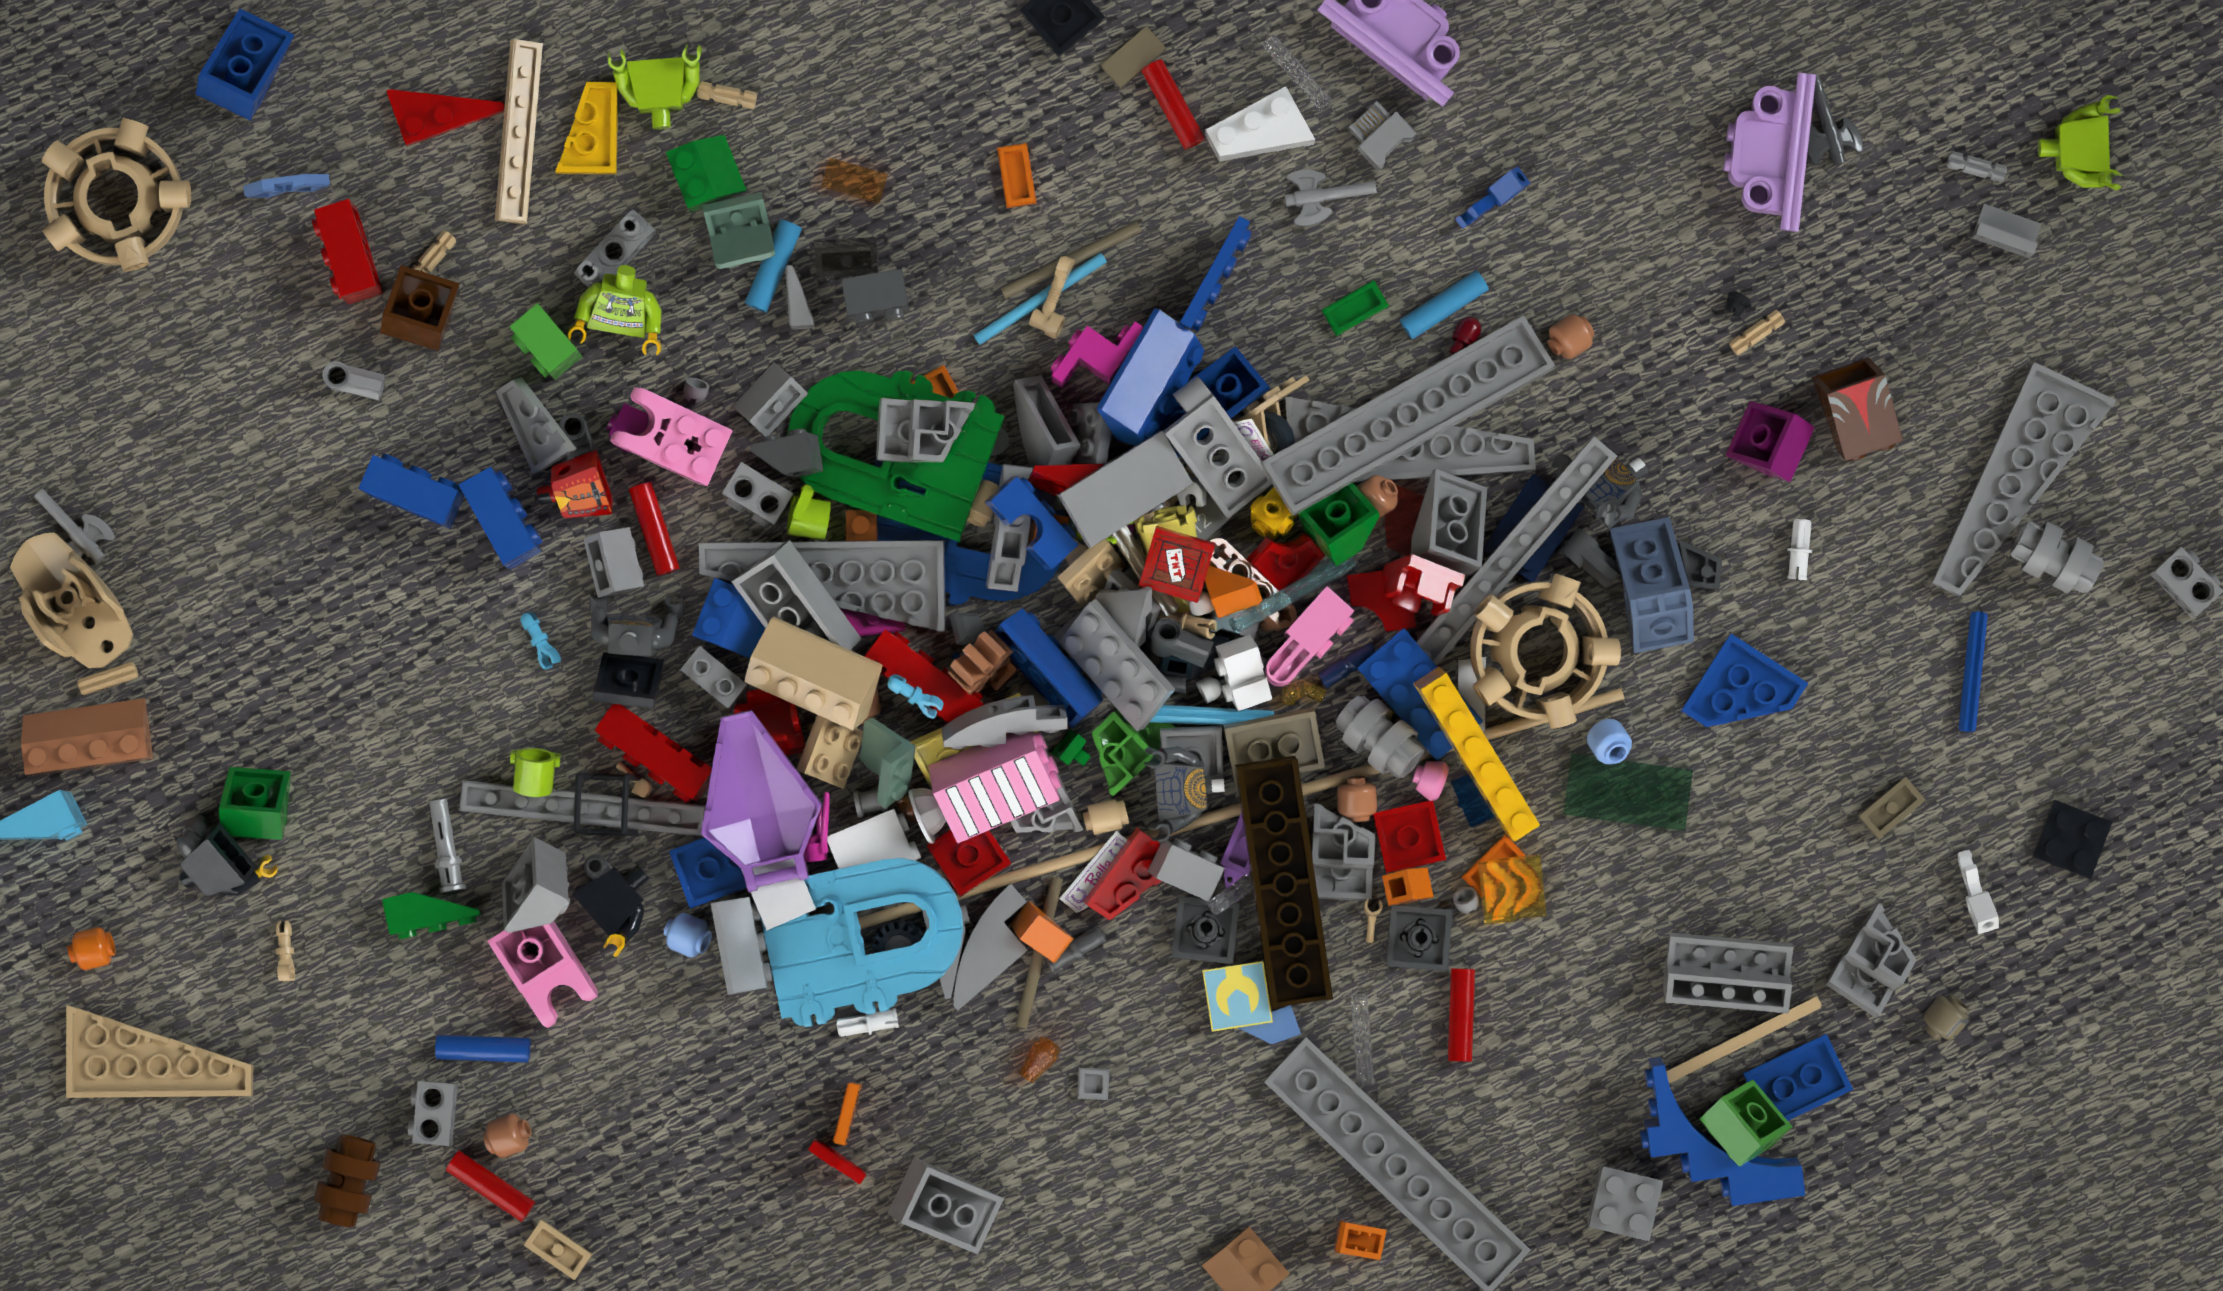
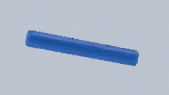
(1973, 671)

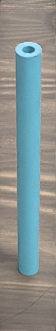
(1037, 300)

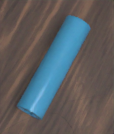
(772, 268)
(1444, 304)

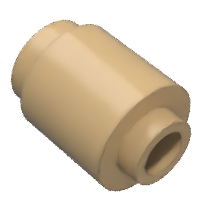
(1105, 816)

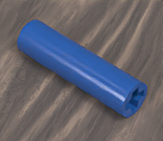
(482, 1048)

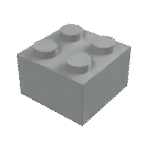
(1624, 1203)

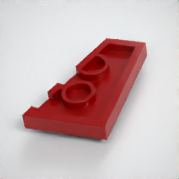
(1125, 876)

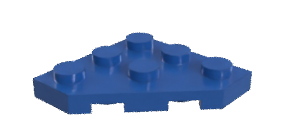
(1742, 686)

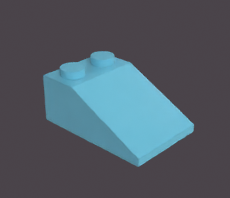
(49, 818)

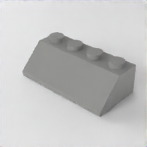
(790, 591)

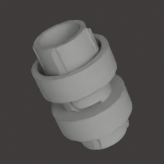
(2069, 563)
(1390, 745)

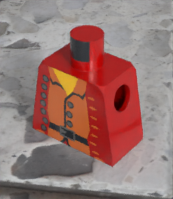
(578, 487)

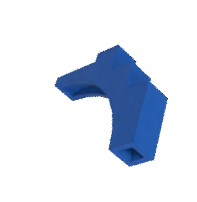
(1705, 1158)

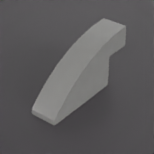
(1043, 429)
(989, 948)

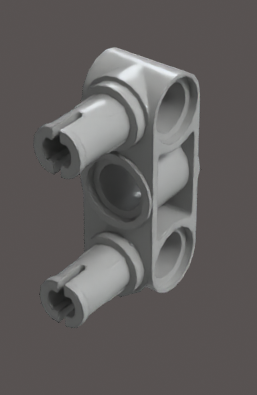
(631, 233)

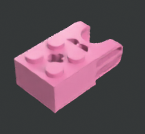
(666, 434)
(1309, 637)
(539, 974)

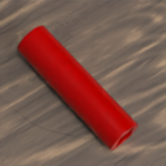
(1173, 104)
(654, 529)
(1461, 1014)
(490, 1186)

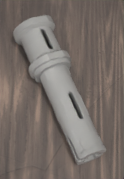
(447, 861)

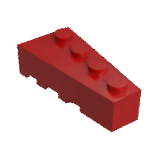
(917, 669)
(654, 751)

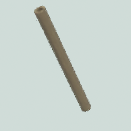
(1079, 256)
(1037, 958)

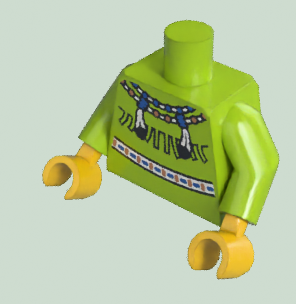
(620, 307)

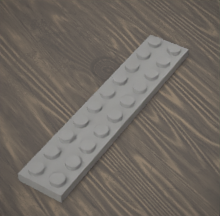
(1408, 415)
(1397, 1165)

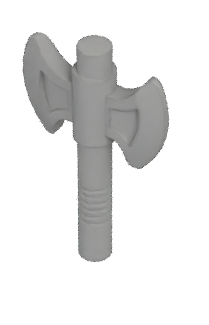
(1310, 196)
(82, 539)

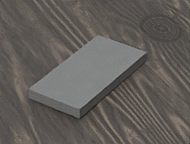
(1125, 489)

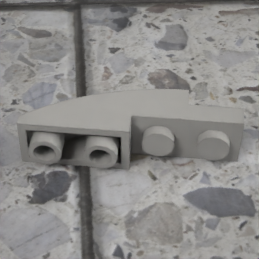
(1008, 542)
(992, 721)

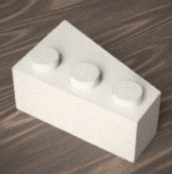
(1260, 128)

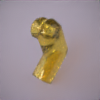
(1300, 689)

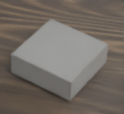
(1093, 1083)

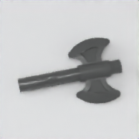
(1832, 138)

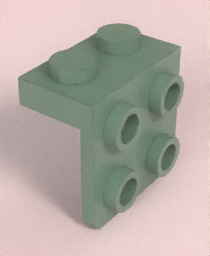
(739, 230)
(889, 758)

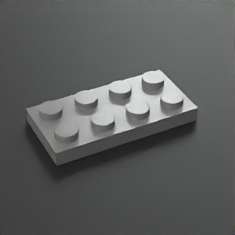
(1116, 665)

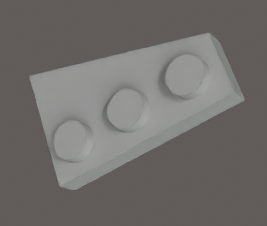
(533, 425)

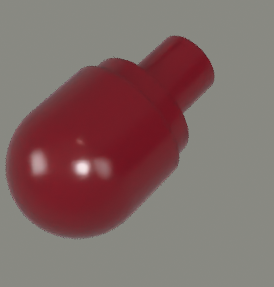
(1465, 334)

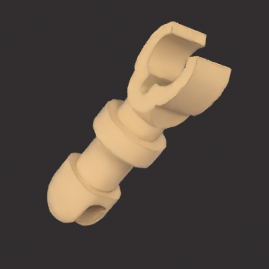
(285, 967)

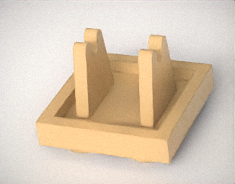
(1089, 570)
(830, 752)

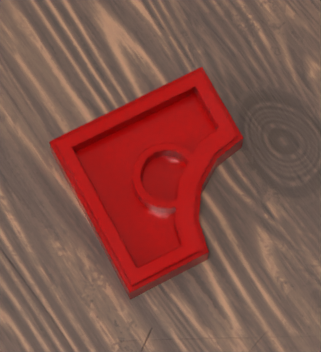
(1286, 562)
(1367, 591)
(837, 1161)

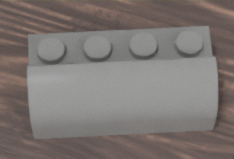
(1728, 973)

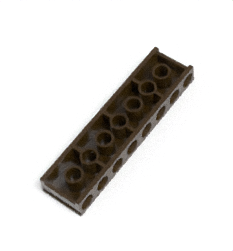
(1283, 881)

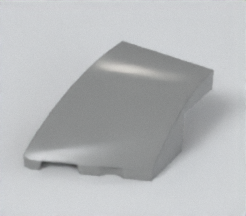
(918, 429)
(1128, 610)
(1052, 817)
(1341, 857)
(1873, 953)

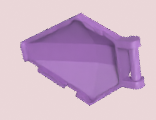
(757, 802)

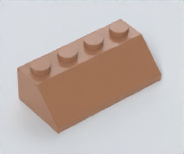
(86, 737)

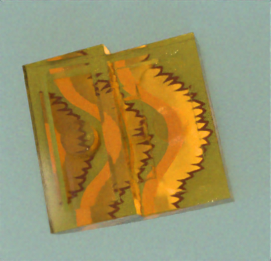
(1512, 889)

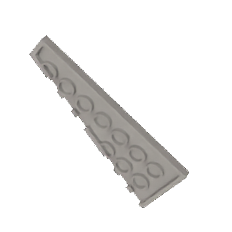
(2036, 442)
(1454, 451)
(870, 577)

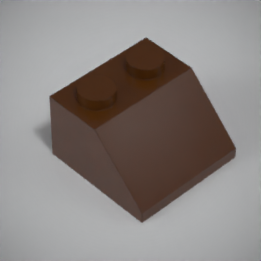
(419, 308)

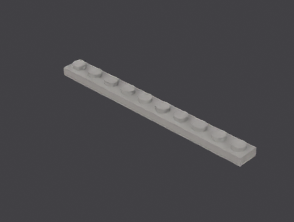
(1517, 547)

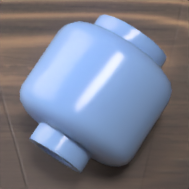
(1609, 741)
(687, 935)

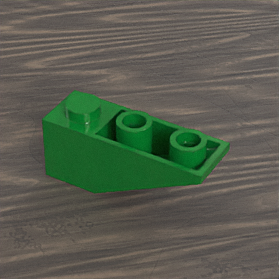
(417, 911)

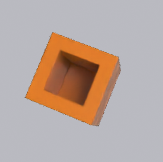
(1407, 886)

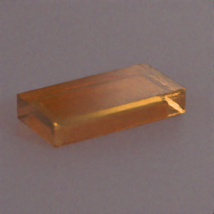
(854, 180)

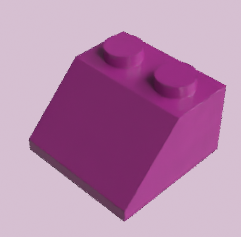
(1770, 440)

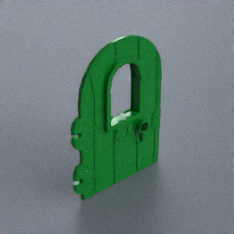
(948, 484)

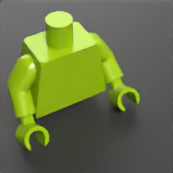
(658, 84)
(2083, 146)

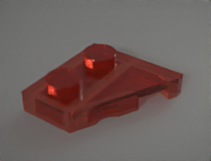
(1402, 521)

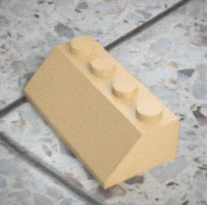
(814, 673)

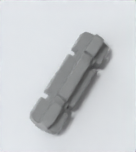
(1976, 166)

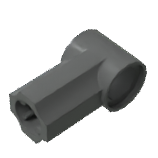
(1589, 557)
(1180, 643)

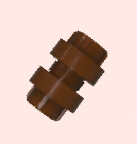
(349, 1169)

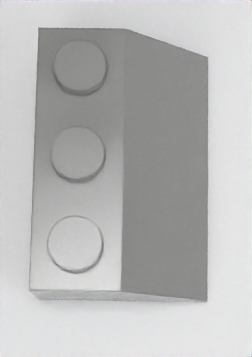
(535, 888)
(740, 945)

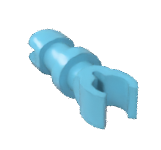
(539, 639)
(898, 685)

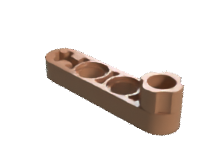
(1287, 615)

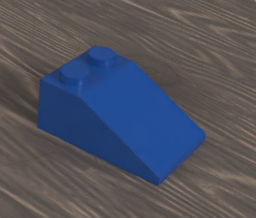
(243, 64)
(728, 621)

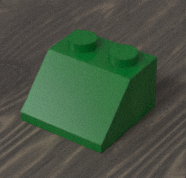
(705, 172)
(1340, 523)
(255, 803)

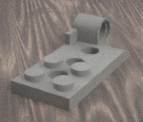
(1206, 412)

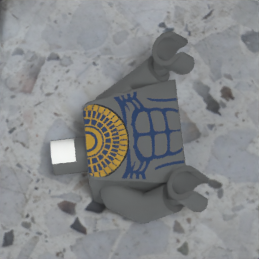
(1615, 492)
(633, 633)
(1180, 788)

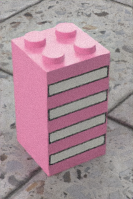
(994, 784)

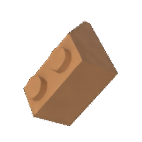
(1245, 1265)

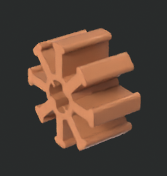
(980, 662)

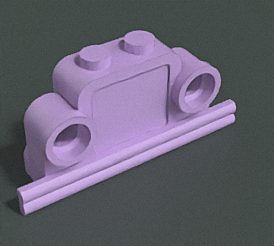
(1402, 38)
(1772, 150)

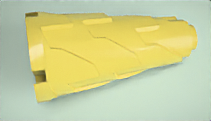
(1172, 518)

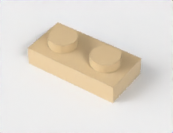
(558, 1249)

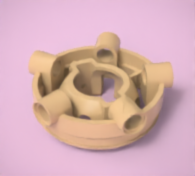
(152, 196)
(1507, 630)

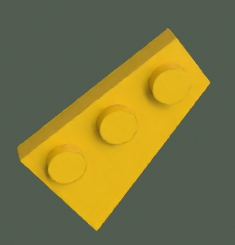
(593, 136)

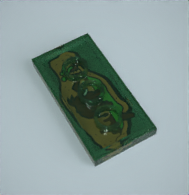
(1628, 792)

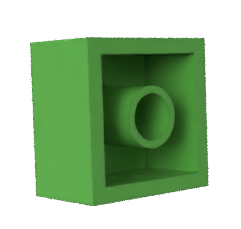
(541, 336)
(1745, 1123)

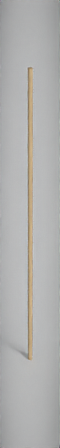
(1213, 817)

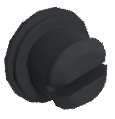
(1738, 303)

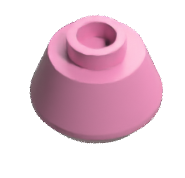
(1431, 778)

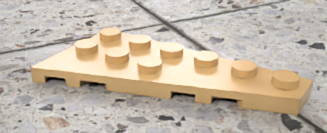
(128, 1061)

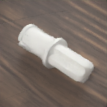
(1799, 549)
(867, 1023)

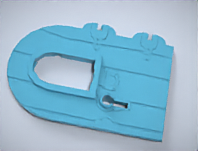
(822, 957)

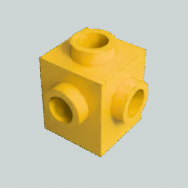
(1271, 515)

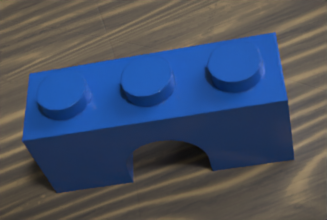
(1052, 539)

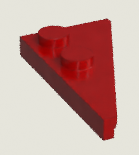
(430, 115)

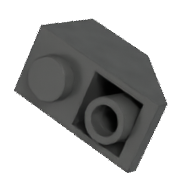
(791, 455)

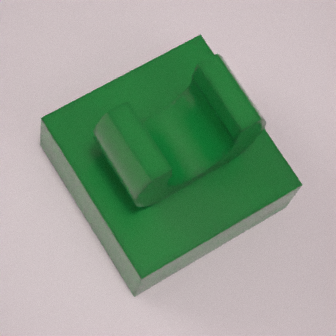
(1070, 748)

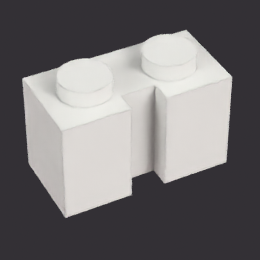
(1243, 673)

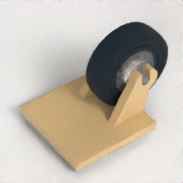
(1267, 415)

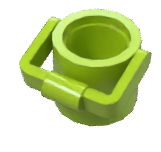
(807, 515)
(534, 771)

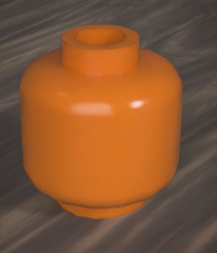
(91, 948)

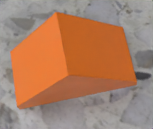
(1231, 591)
(1040, 932)
(1359, 1240)

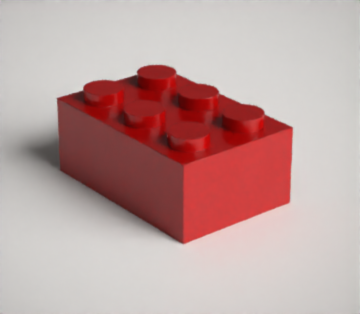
(346, 252)

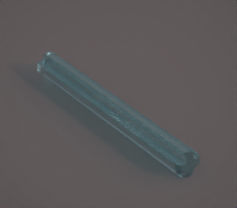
(1289, 595)

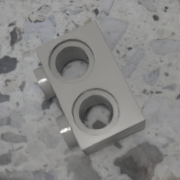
(761, 489)
(2181, 587)
(714, 678)
(442, 1114)

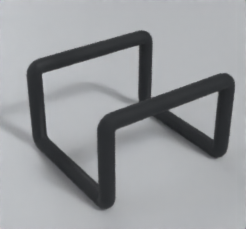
(625, 792)

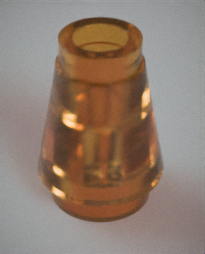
(1039, 1059)

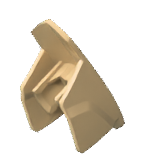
(60, 598)

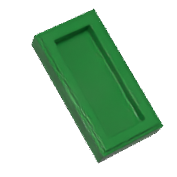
(1355, 308)

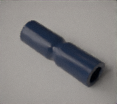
(1344, 667)

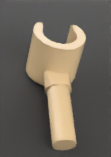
(641, 788)
(1371, 919)

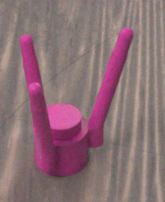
(817, 845)

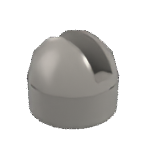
(695, 389)
(1462, 894)

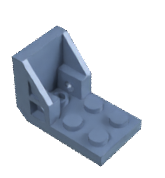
(1653, 585)

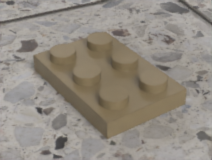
(1276, 737)

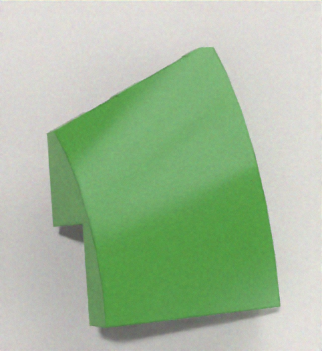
(1124, 748)

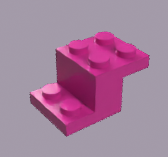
(1094, 354)

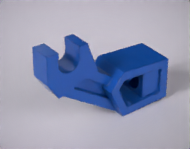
(1499, 194)

